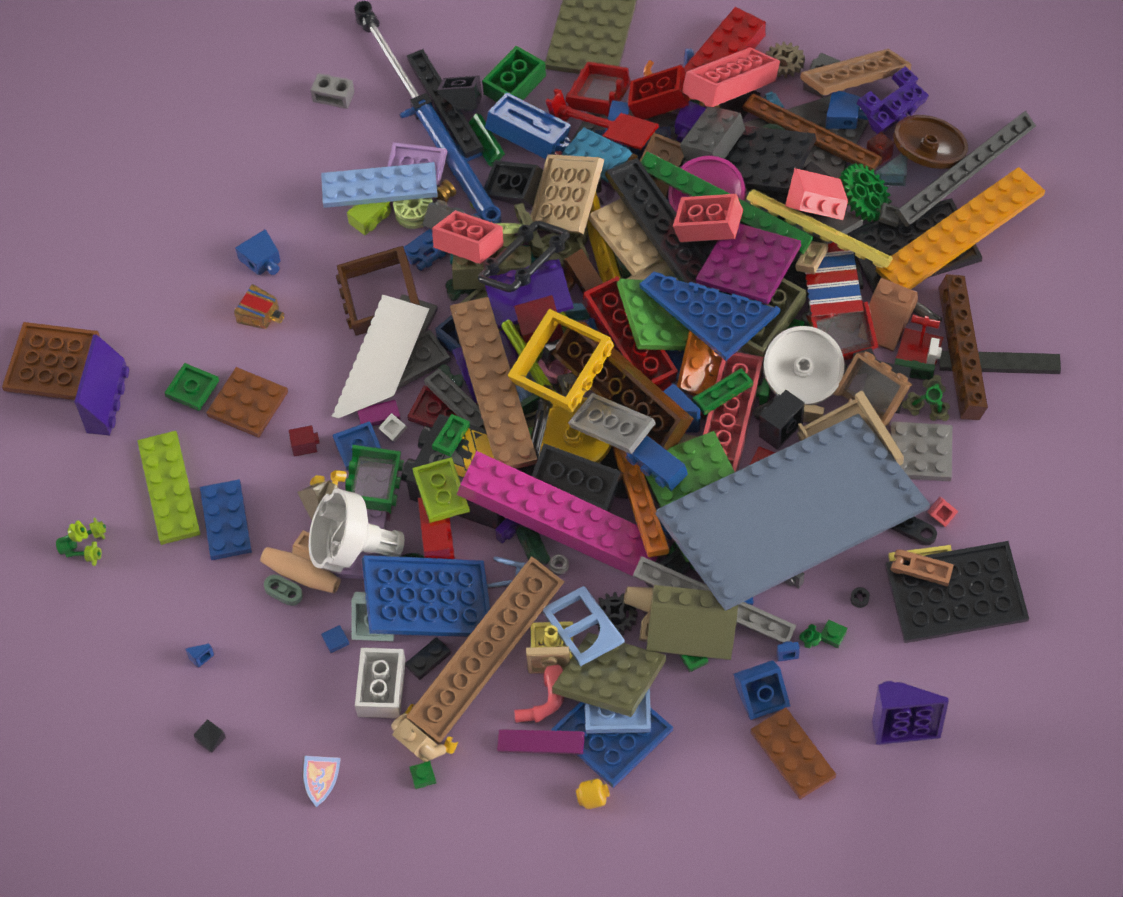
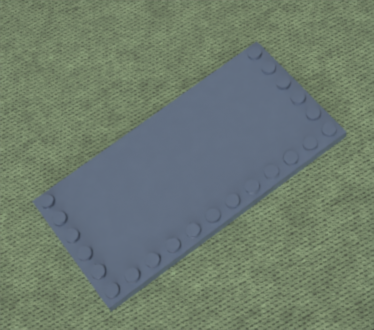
(791, 511)

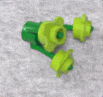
(77, 532)

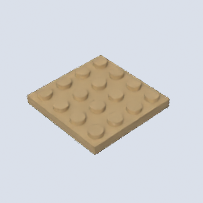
(567, 191)
(625, 237)

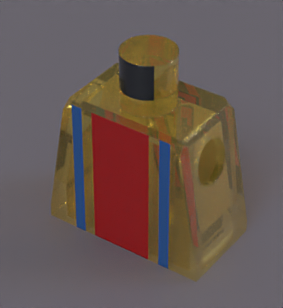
(258, 309)

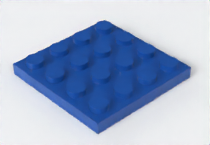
(614, 753)

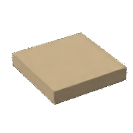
(541, 657)

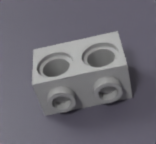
(332, 91)

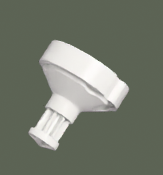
(343, 532)

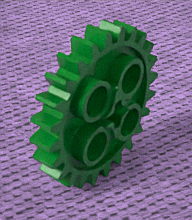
(864, 191)

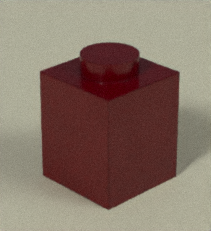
(303, 440)

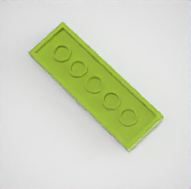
(168, 487)

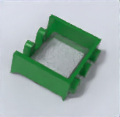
(375, 476)

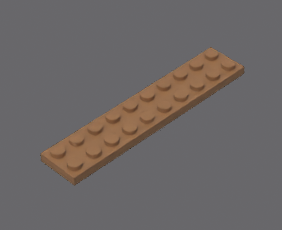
(492, 387)
(484, 650)

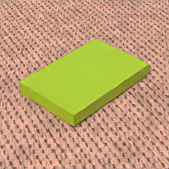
(438, 488)

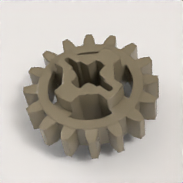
(787, 56)

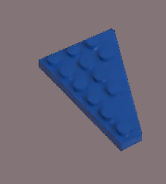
(714, 317)

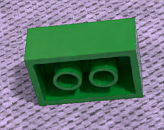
(515, 74)

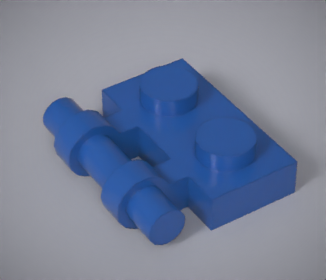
(419, 249)

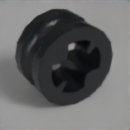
(855, 601)

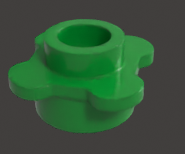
(810, 636)

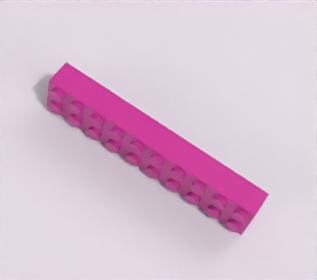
(553, 513)

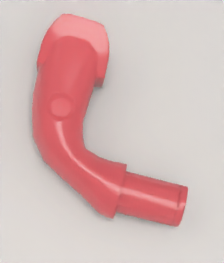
(553, 704)

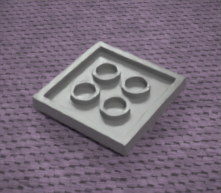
(925, 449)

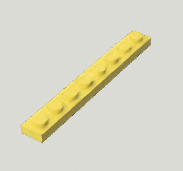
(826, 232)

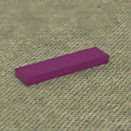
(541, 741)

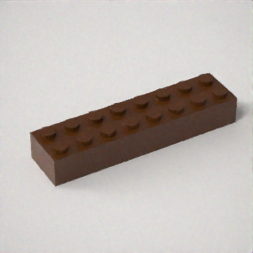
(626, 386)

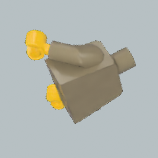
(319, 488)

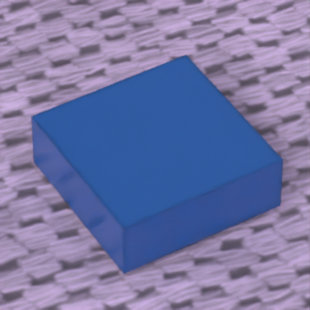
(335, 639)

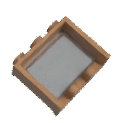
(877, 381)

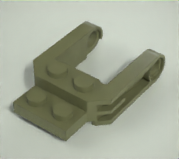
(540, 245)

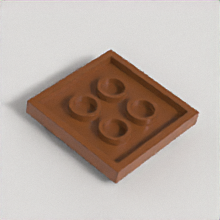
(247, 402)

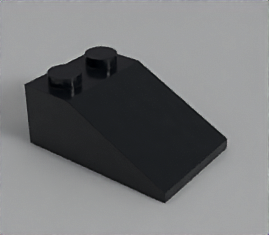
(514, 182)

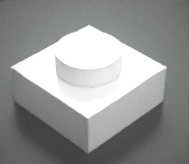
(934, 351)
(393, 427)

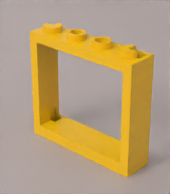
(536, 345)

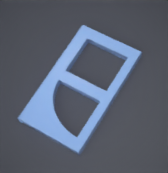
(608, 637)

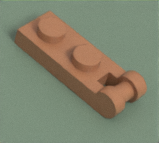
(922, 567)

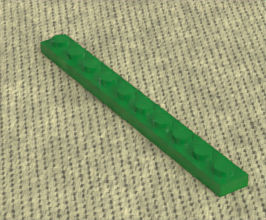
(695, 186)

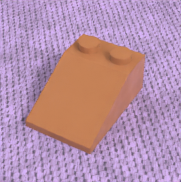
(891, 311)

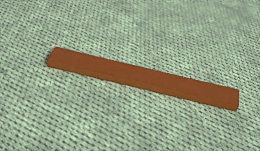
(824, 138)

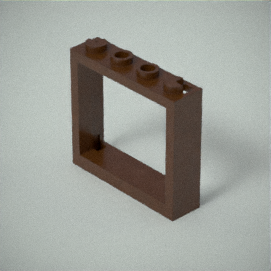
(366, 265)

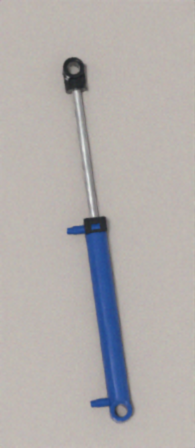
(423, 110)

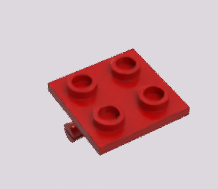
(916, 343)

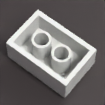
(380, 683)

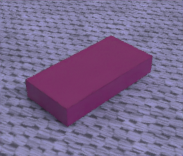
(378, 413)

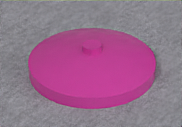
(714, 171)

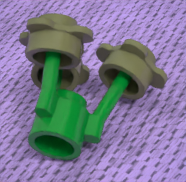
(933, 396)

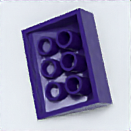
(544, 282)
(101, 387)
(907, 713)

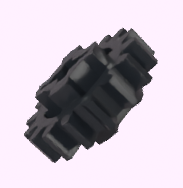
(616, 611)

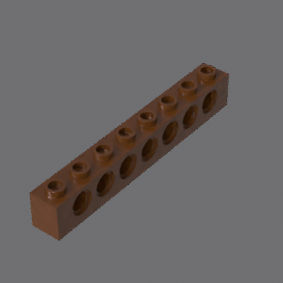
(962, 347)

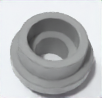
(558, 559)

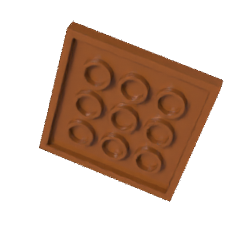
(48, 360)

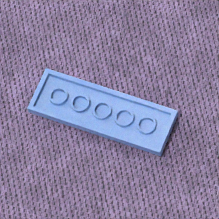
(379, 185)

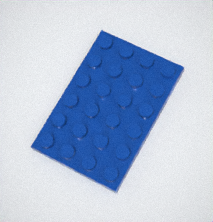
(424, 595)

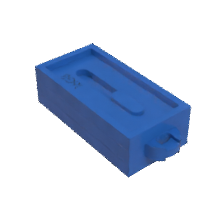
(528, 126)

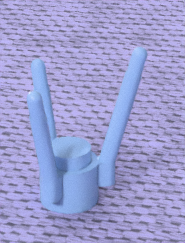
(519, 565)

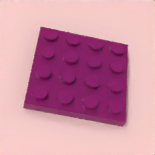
(749, 264)

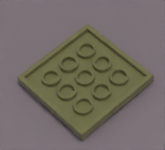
(612, 680)

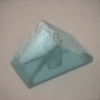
(894, 172)

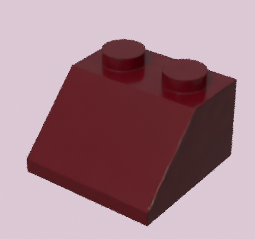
(532, 313)

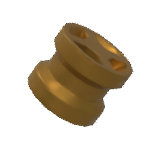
(445, 191)

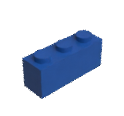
(658, 463)

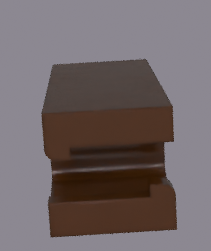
(582, 271)

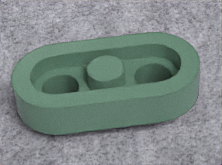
(284, 591)

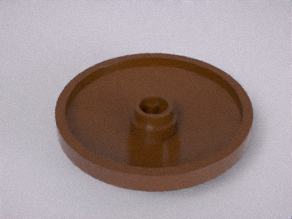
(930, 141)

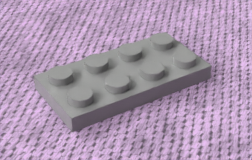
(611, 423)

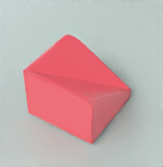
(942, 511)

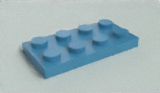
(594, 145)

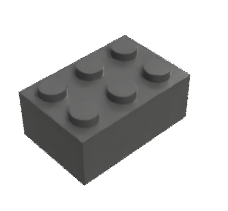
(713, 134)

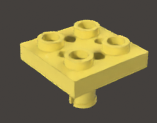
(546, 633)

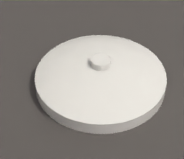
(804, 364)

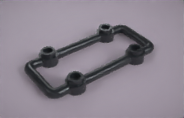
(522, 275)

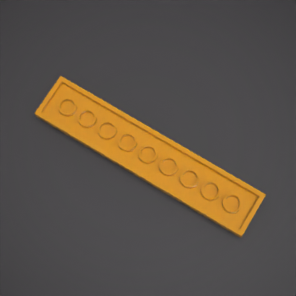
(962, 229)

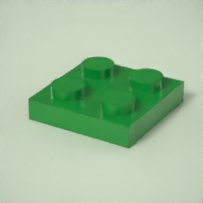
(191, 386)

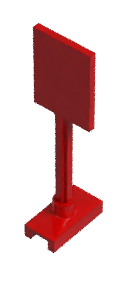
(624, 130)

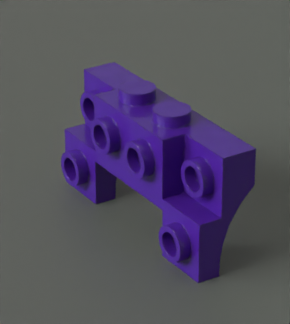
(897, 105)

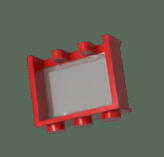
(597, 88)
(850, 330)

